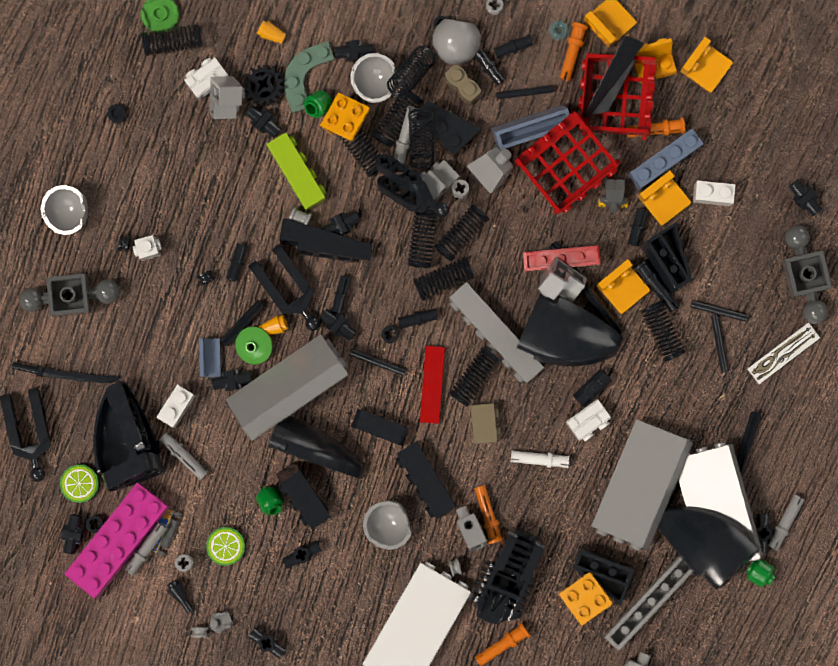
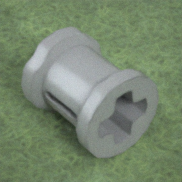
(462, 183)
(300, 216)
(180, 567)

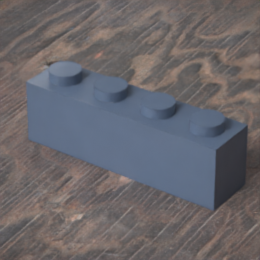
(528, 127)
(665, 159)

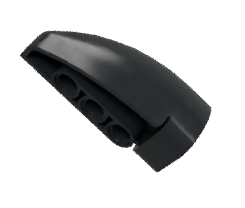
(567, 335)
(124, 440)
(314, 445)
(708, 543)

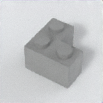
(225, 97)
(439, 179)
(561, 280)

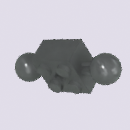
(797, 238)
(32, 299)

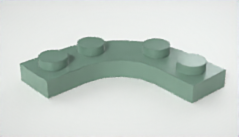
(298, 69)

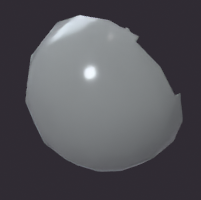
(456, 41)
(371, 75)
(64, 209)
(387, 525)

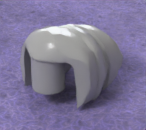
(220, 622)

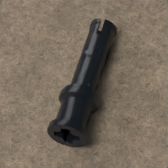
(651, 278)

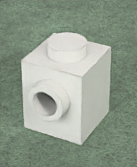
(147, 248)

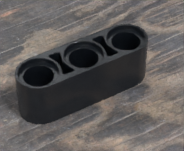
(380, 427)

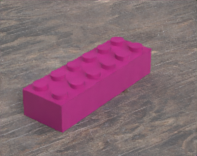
(117, 540)

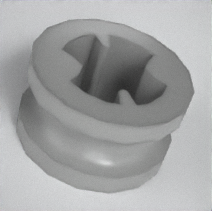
(489, 8)
(455, 567)
(199, 632)

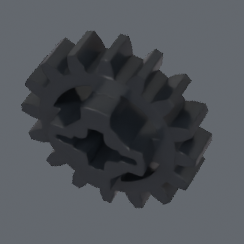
(268, 77)

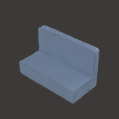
(210, 357)

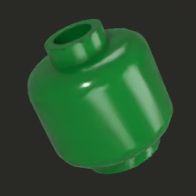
(317, 104)
(270, 500)
(760, 573)

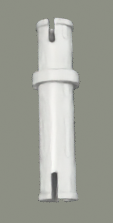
(540, 459)

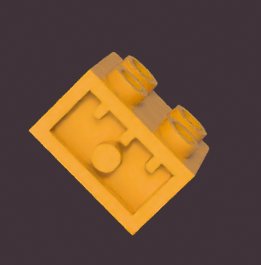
(609, 21)
(662, 52)
(706, 66)
(344, 117)
(664, 198)
(623, 287)
(585, 598)

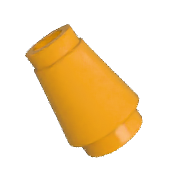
(271, 32)
(275, 325)

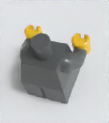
(614, 195)

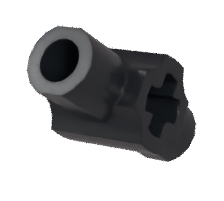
(353, 50)
(263, 121)
(805, 197)
(342, 223)
(338, 324)
(231, 380)
(763, 522)
(72, 534)
(292, 559)
(257, 636)

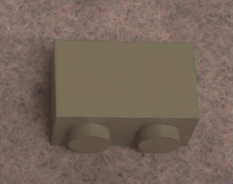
(484, 423)

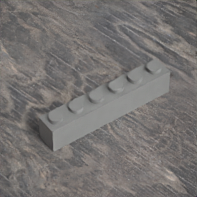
(497, 334)
(648, 603)

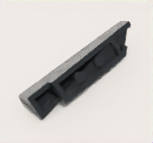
(614, 76)
(322, 243)

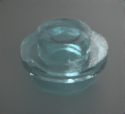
(558, 24)

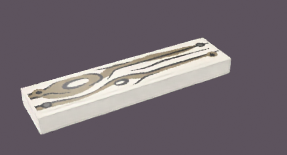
(783, 353)

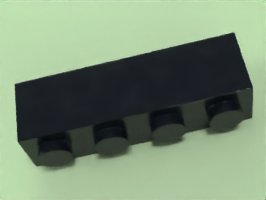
(426, 481)

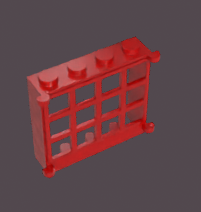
(646, 97)
(549, 140)

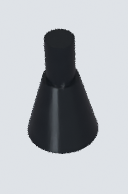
(177, 591)

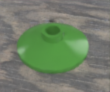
(261, 342)

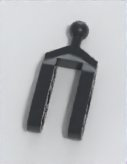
(416, 192)
(301, 304)
(32, 452)

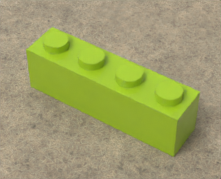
(296, 171)

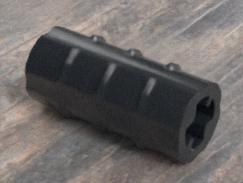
(592, 387)

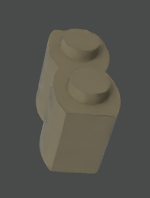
(458, 81)

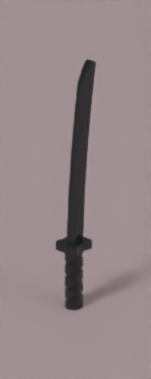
(41, 371)

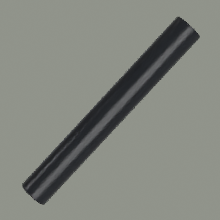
(524, 92)
(719, 311)
(719, 343)
(378, 362)

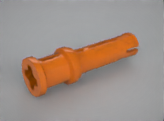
(575, 42)
(665, 127)
(491, 523)
(510, 640)

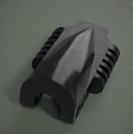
(508, 577)

